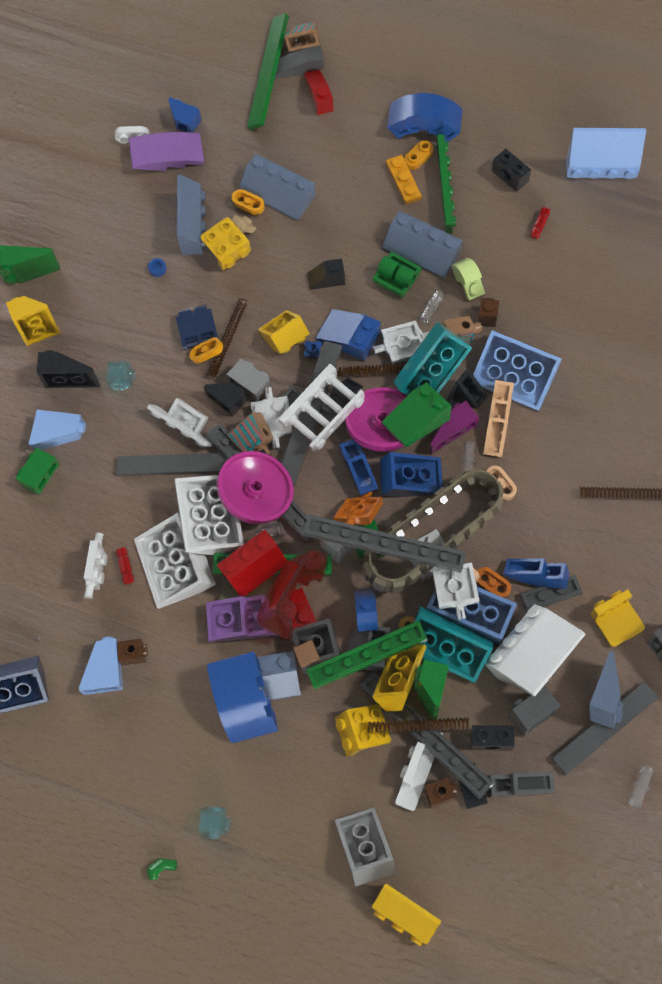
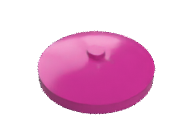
(365, 422)
(255, 487)

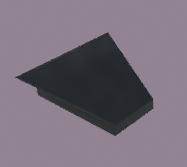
(468, 390)

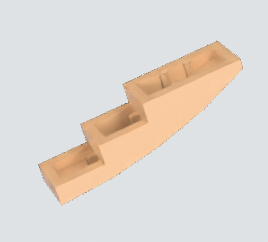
(498, 418)

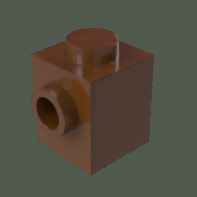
(488, 312)
(132, 652)
(440, 792)

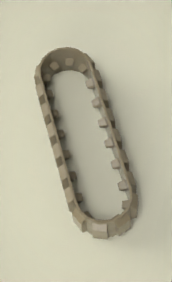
(472, 477)

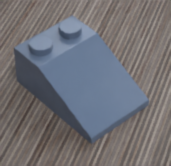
(606, 701)

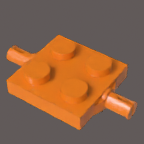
(359, 509)

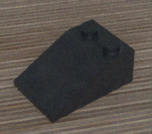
(64, 372)

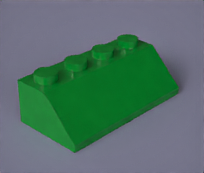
(430, 686)

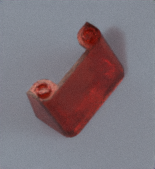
(277, 609)

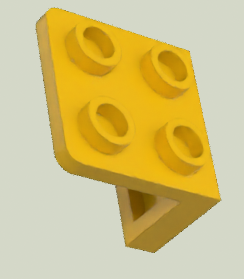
(226, 243)
(617, 618)
(354, 726)

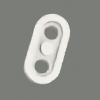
(123, 134)

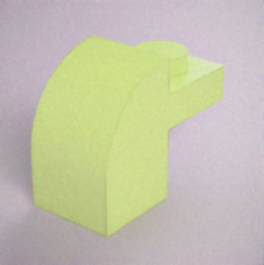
(469, 276)

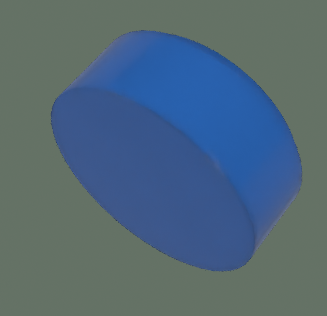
(157, 267)

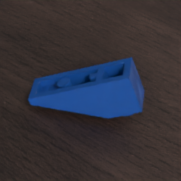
(366, 609)

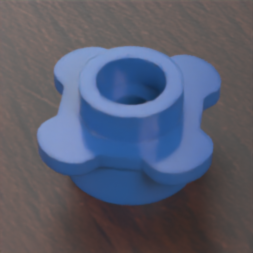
(312, 353)

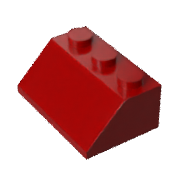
(252, 563)

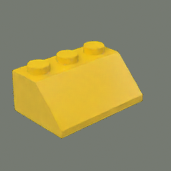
(32, 319)
(398, 678)
(405, 915)

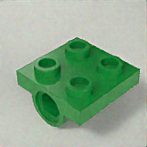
(396, 274)

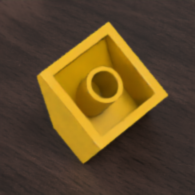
(284, 331)

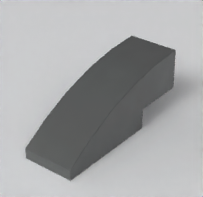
(299, 62)
(521, 784)

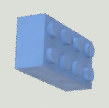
(486, 618)

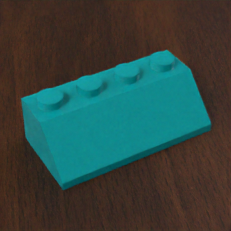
(433, 360)
(453, 645)

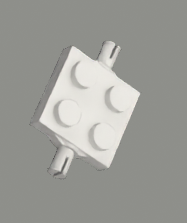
(401, 341)
(271, 410)
(94, 566)
(455, 588)

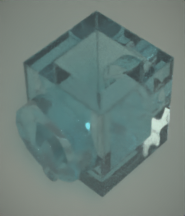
(120, 375)
(214, 822)

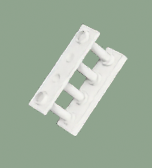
(316, 390)

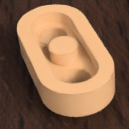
(505, 480)

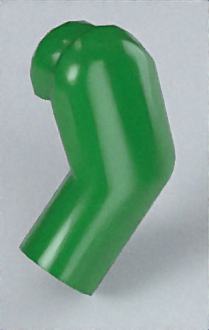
(160, 865)

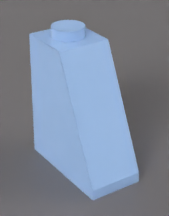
(55, 429)
(103, 669)

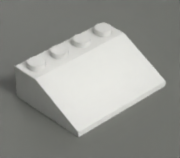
(204, 519)
(168, 568)
(534, 650)

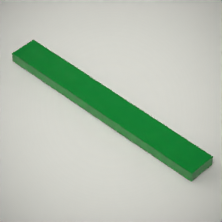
(268, 71)

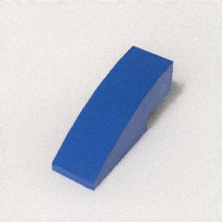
(358, 467)
(537, 572)

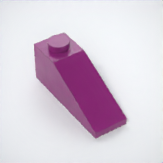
(461, 421)

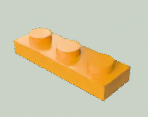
(403, 179)

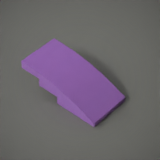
(165, 150)
(235, 619)

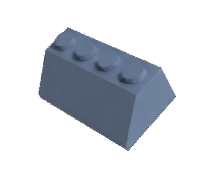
(278, 186)
(190, 215)
(422, 244)
(280, 675)

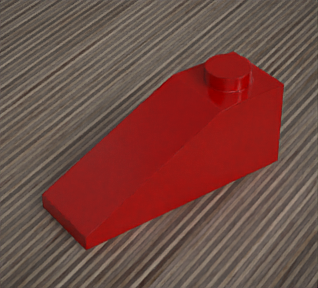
(319, 92)

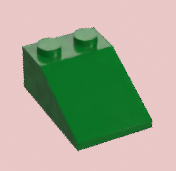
(24, 264)
(417, 415)

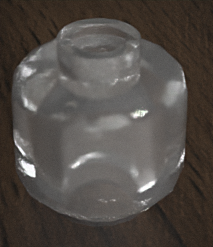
(274, 529)

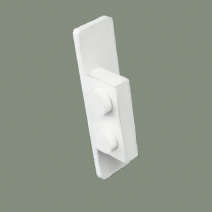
(185, 419)
(414, 776)

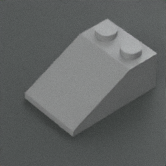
(365, 846)

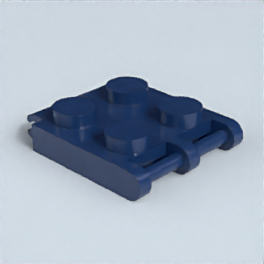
(196, 326)

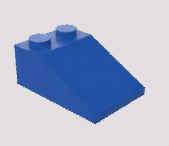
(352, 331)
(410, 475)

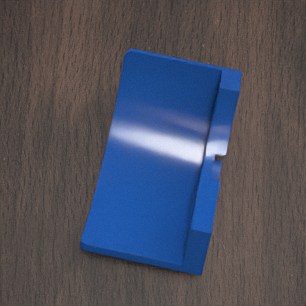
(426, 113)
(240, 699)

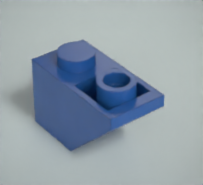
(184, 115)

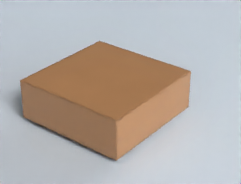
(306, 653)

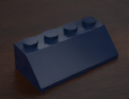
(22, 684)

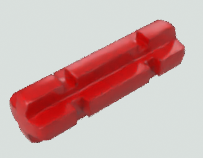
(540, 223)
(124, 566)

